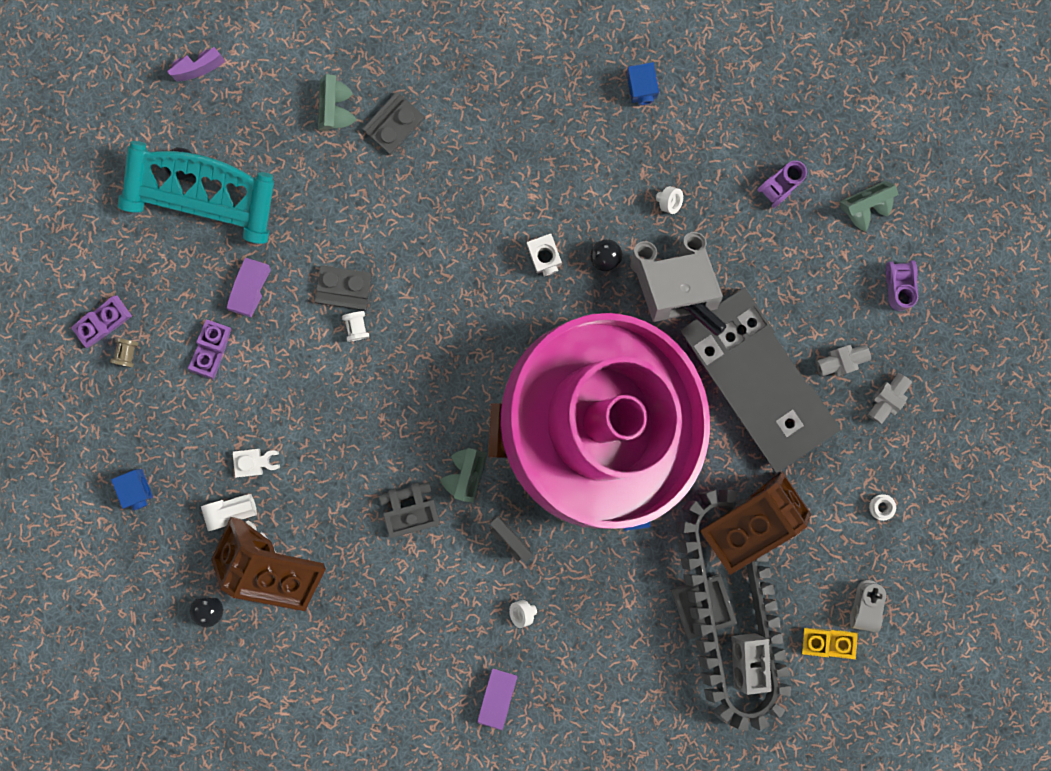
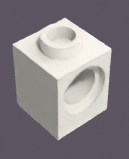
(544, 243)

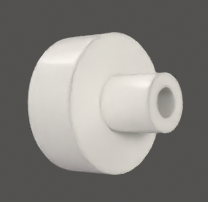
(670, 199)
(522, 613)

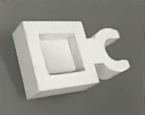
(251, 462)

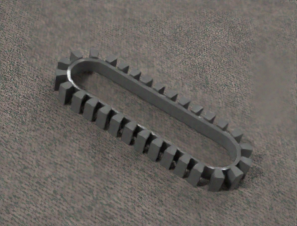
(725, 711)

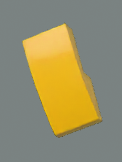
(829, 643)

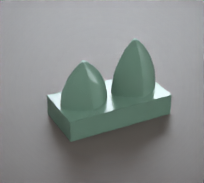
(329, 115)
(859, 205)
(465, 485)

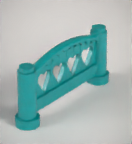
(141, 187)

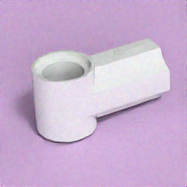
(219, 513)

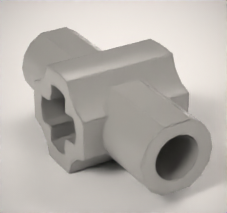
(843, 360)
(890, 398)

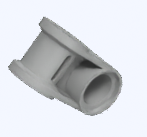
(868, 611)

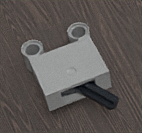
(681, 283)

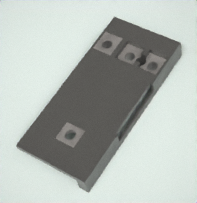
(761, 382)

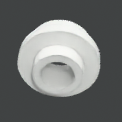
(890, 507)

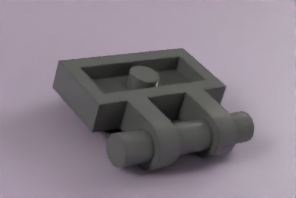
(413, 517)

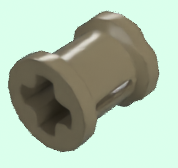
(124, 352)

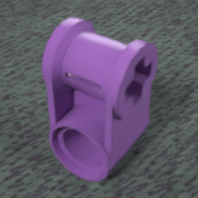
(780, 185)
(902, 279)

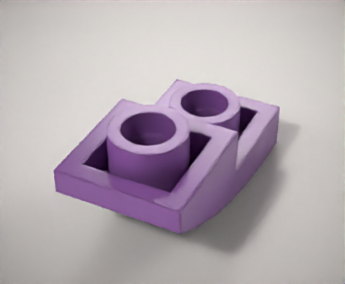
(186, 69)
(247, 287)
(101, 322)
(210, 349)
(497, 699)

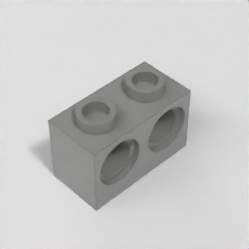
(751, 663)

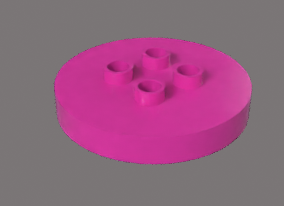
(605, 421)

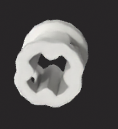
(355, 326)

